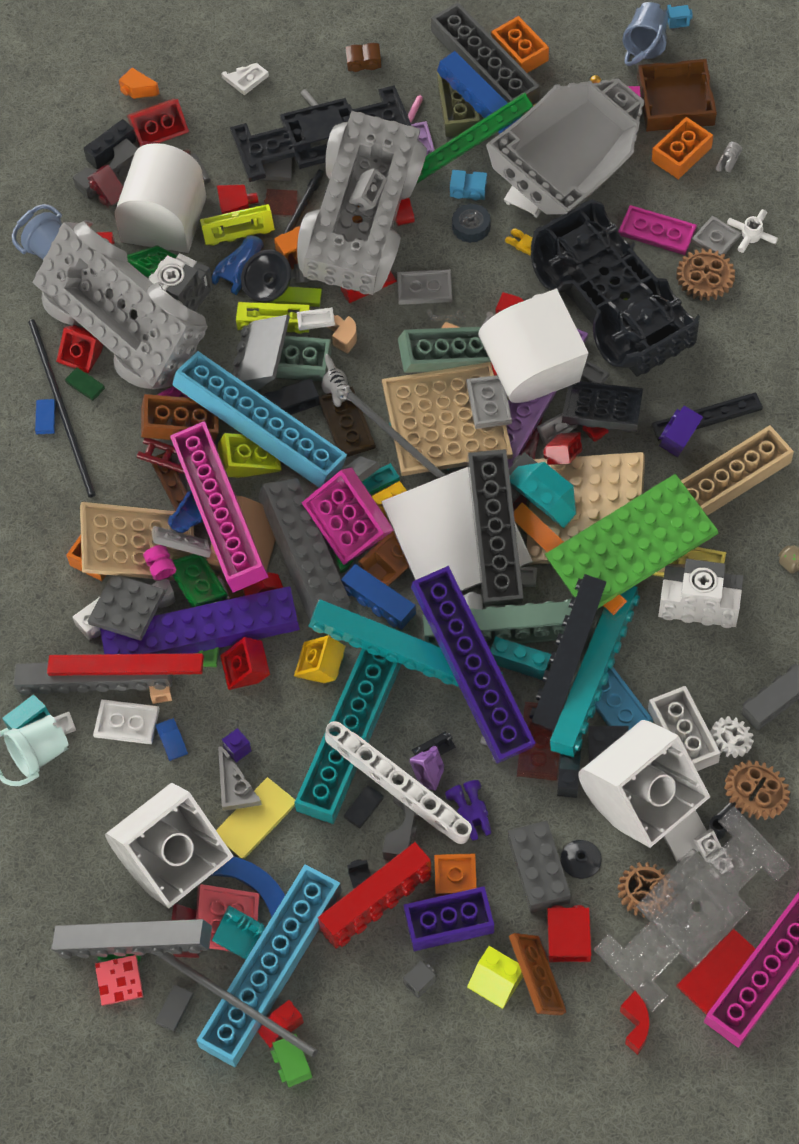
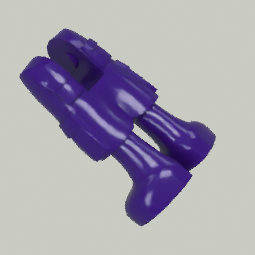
(477, 812)

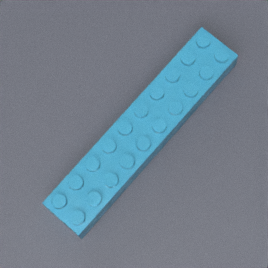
(259, 419)
(269, 964)

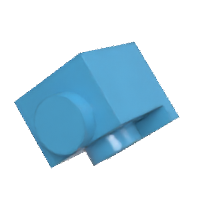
(679, 16)

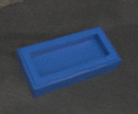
(45, 416)

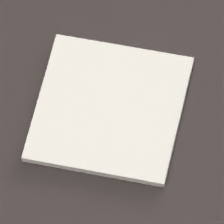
(438, 529)

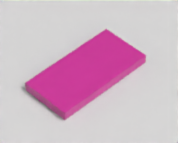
(657, 230)

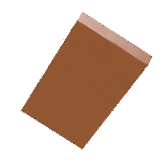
(537, 974)

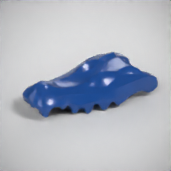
(232, 266)
(186, 515)

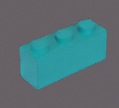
(520, 658)

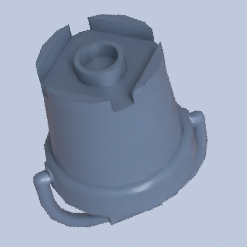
(646, 33)
(38, 232)

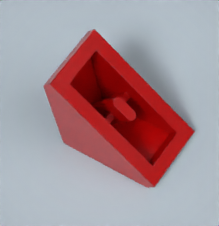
(270, 583)

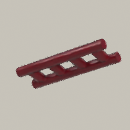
(165, 461)

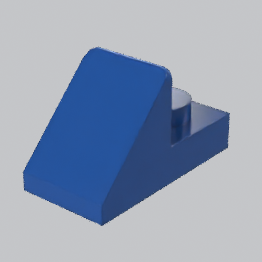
(171, 739)

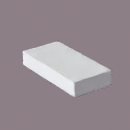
(315, 318)

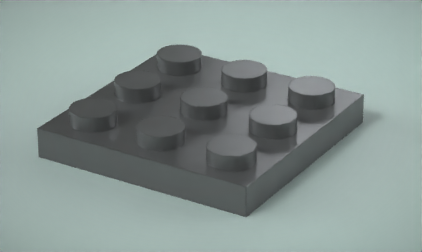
(126, 607)

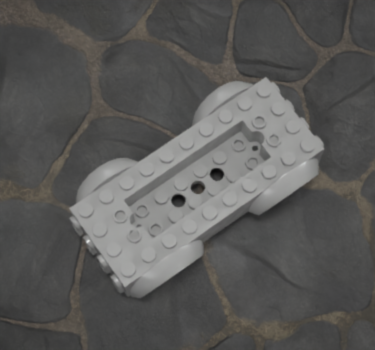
(329, 241)
(74, 291)

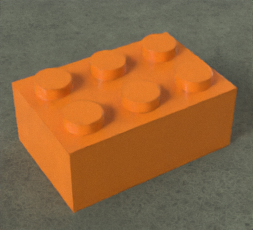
(521, 44)
(682, 148)

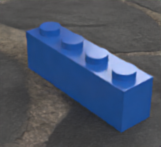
(378, 597)

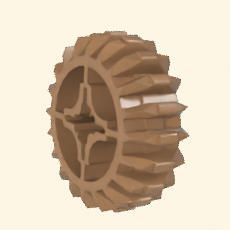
(637, 874)

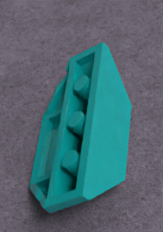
(546, 491)

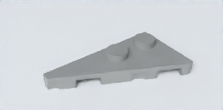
(235, 789)

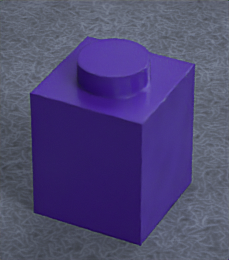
(236, 745)

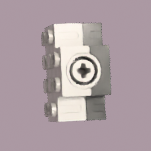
(184, 280)
(701, 594)

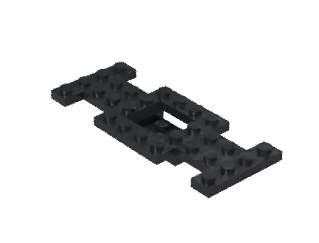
(305, 127)

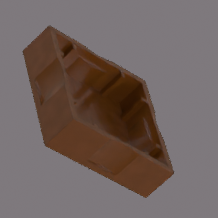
(676, 92)

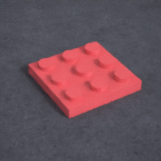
(214, 901)

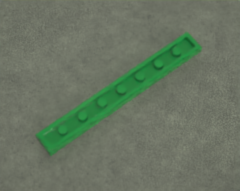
(475, 135)

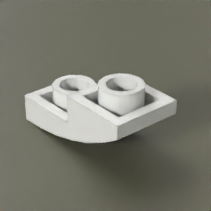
(707, 844)

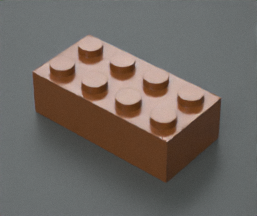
(169, 415)

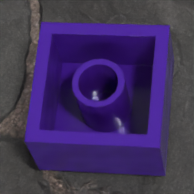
(678, 434)

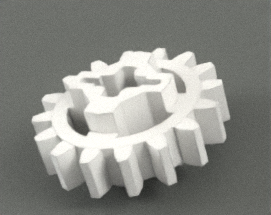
(732, 737)

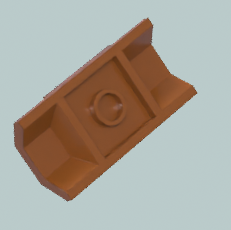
(385, 560)

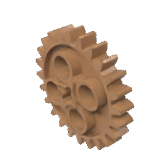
(709, 280)
(770, 798)

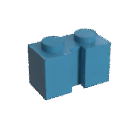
(468, 185)

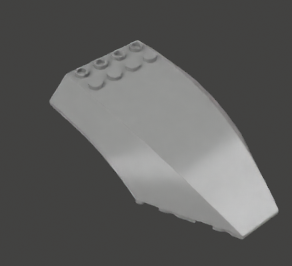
(568, 143)

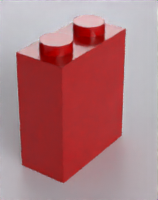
(569, 934)

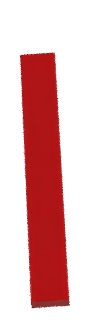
(125, 664)

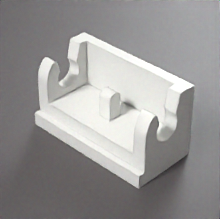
(518, 199)

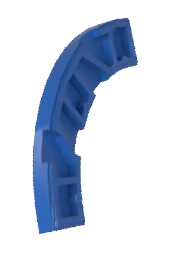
(254, 878)

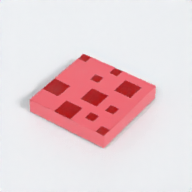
(119, 980)

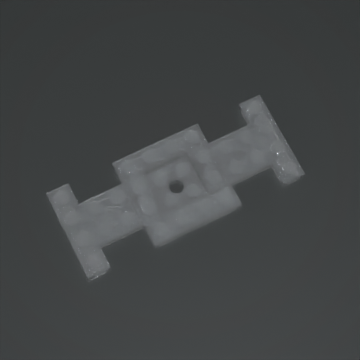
(679, 928)

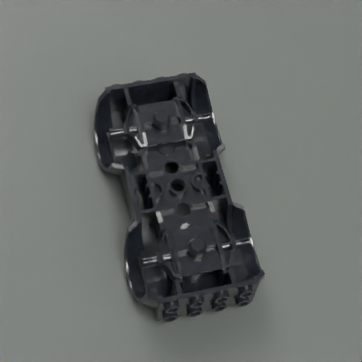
(626, 332)

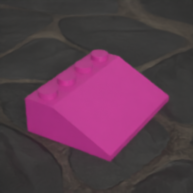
(347, 515)

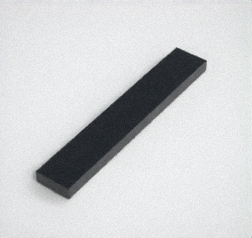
(719, 412)

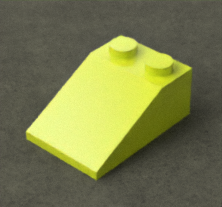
(244, 457)

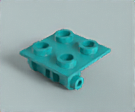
(238, 932)

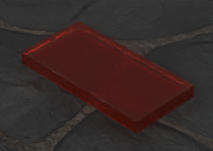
(540, 760)

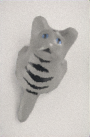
(335, 383)

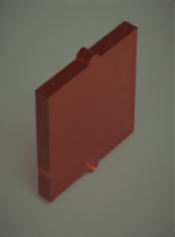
(281, 201)

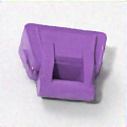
(428, 768)

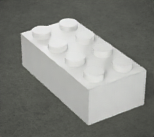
(679, 715)

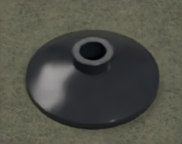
(578, 867)

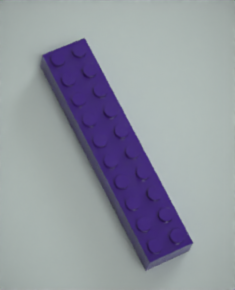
(211, 625)
(472, 664)

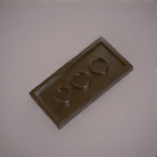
(347, 426)

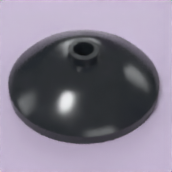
(260, 270)

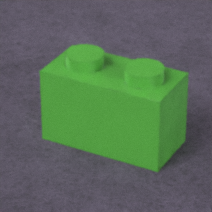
(292, 1062)

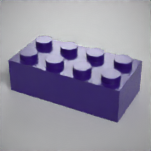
(449, 918)

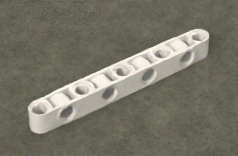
(409, 792)

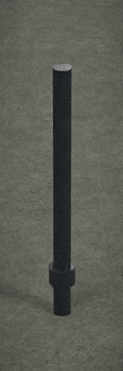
(312, 186)

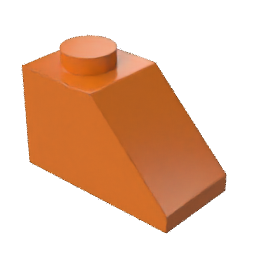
(138, 85)

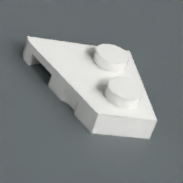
(246, 77)

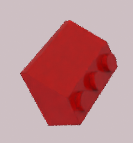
(159, 122)

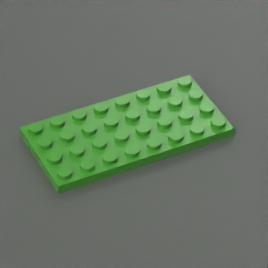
(634, 540)

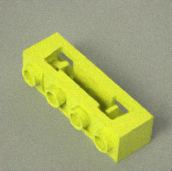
(212, 225)
(269, 310)

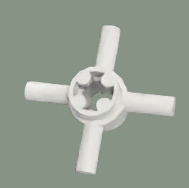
(752, 230)

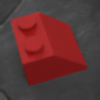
(79, 348)
(245, 663)

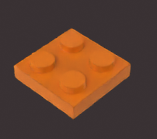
(454, 873)

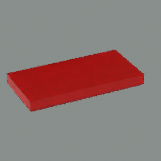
(716, 971)

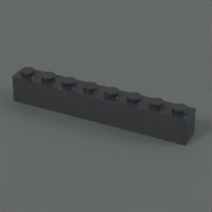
(568, 653)

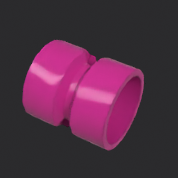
(159, 562)

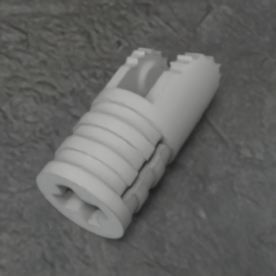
(729, 157)

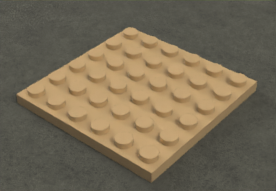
(437, 418)
(600, 488)

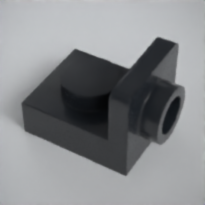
(358, 872)

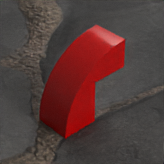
(637, 1013)

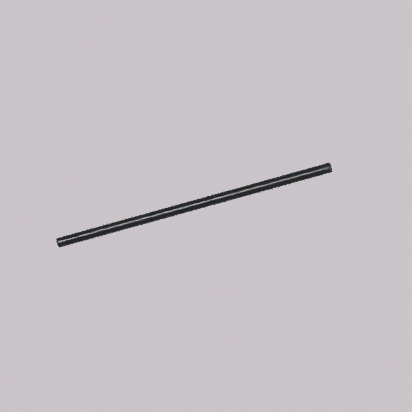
(62, 410)

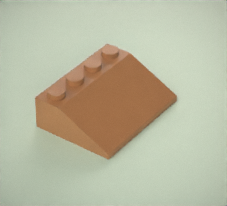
(259, 529)

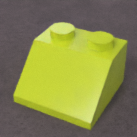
(495, 977)

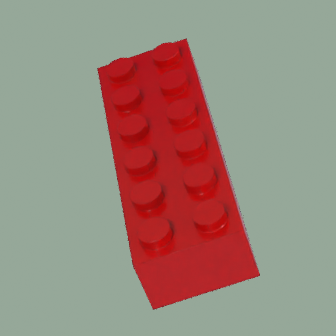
(375, 896)

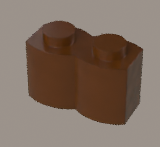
(363, 57)

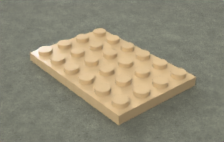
(118, 537)

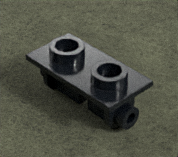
(442, 742)

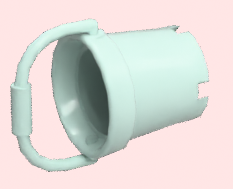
(33, 747)

